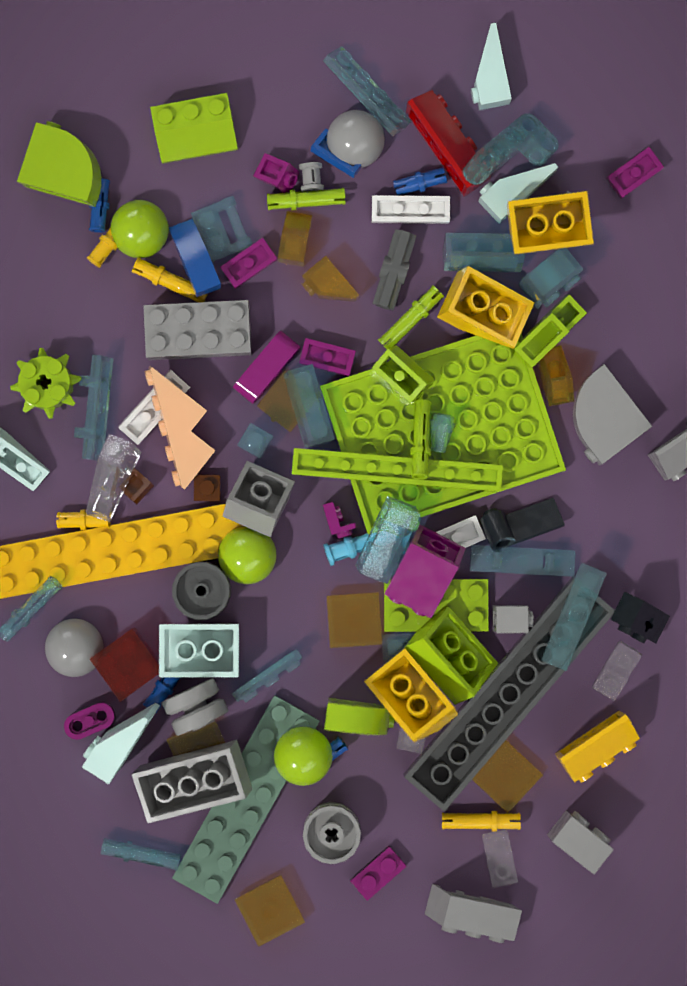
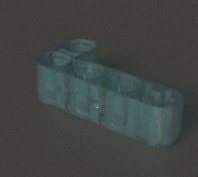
(523, 136)

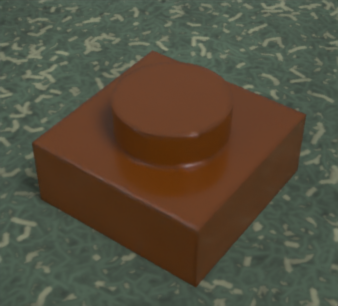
(137, 487)
(207, 488)

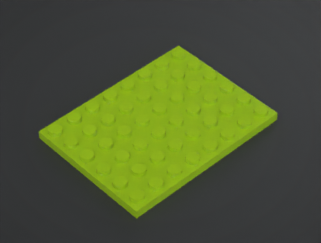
(495, 415)

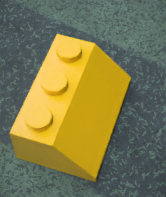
(550, 222)
(411, 696)
(598, 746)

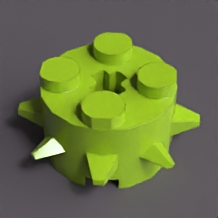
(36, 395)

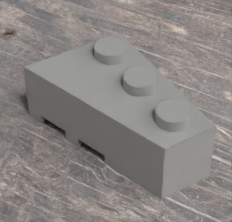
(473, 914)

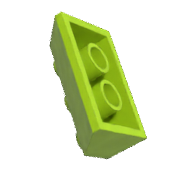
(194, 128)
(451, 656)

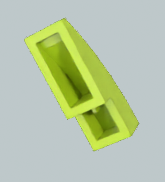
(550, 330)

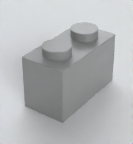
(512, 619)

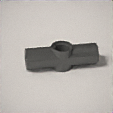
(394, 269)

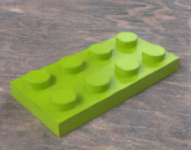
(464, 596)

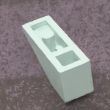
(491, 81)
(512, 188)
(20, 462)

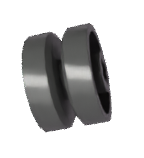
(186, 587)

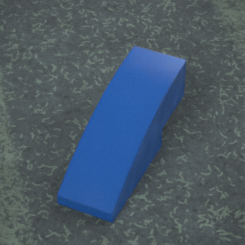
(195, 258)

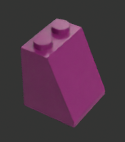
(425, 572)

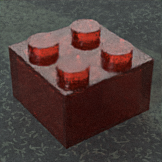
(126, 664)

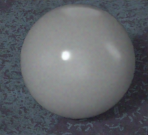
(356, 138)
(71, 647)

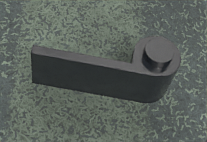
(520, 525)

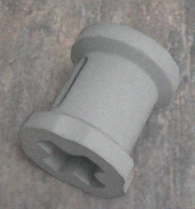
(311, 176)

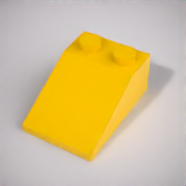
(485, 308)

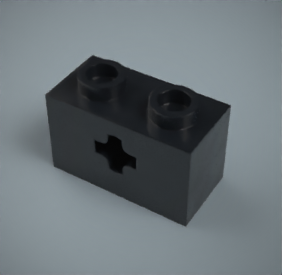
(639, 619)

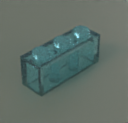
(481, 252)
(308, 406)
(388, 539)

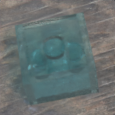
(550, 277)

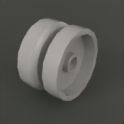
(195, 708)
(331, 848)

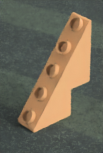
(179, 417)

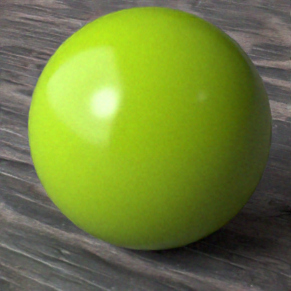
(139, 229)
(246, 555)
(303, 756)

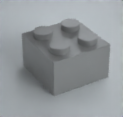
(258, 498)
(580, 842)

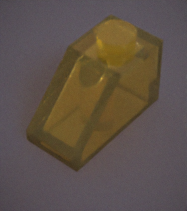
(294, 238)
(328, 283)
(556, 377)

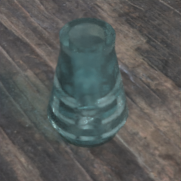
(441, 431)

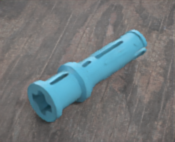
(346, 548)

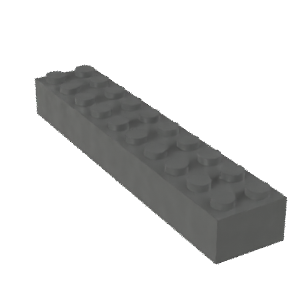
(497, 707)

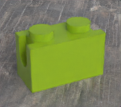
(403, 373)

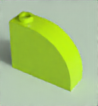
(60, 165)
(357, 717)

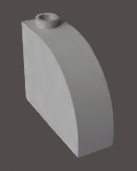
(606, 416)

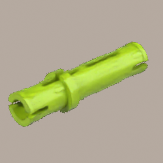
(305, 199)
(411, 317)
(420, 449)

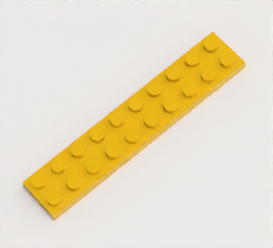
(114, 550)

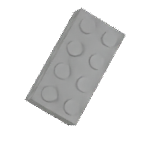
(197, 330)
(192, 781)

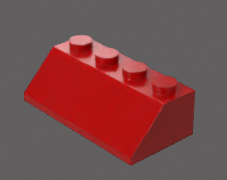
(443, 137)

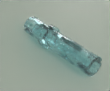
(9, 629)
(128, 851)

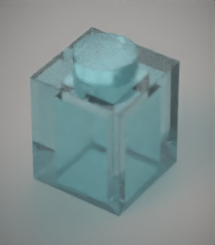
(255, 441)

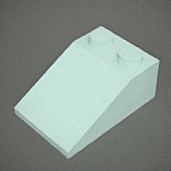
(199, 650)
(110, 752)

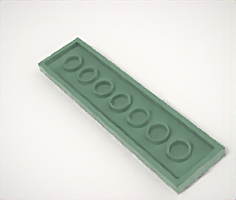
(233, 825)

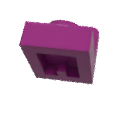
(276, 173)
(333, 517)

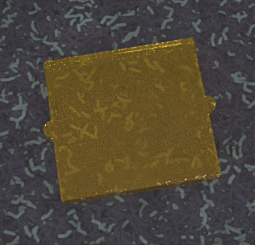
(278, 405)

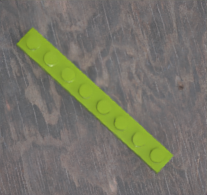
(396, 470)

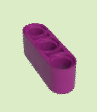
(266, 367)

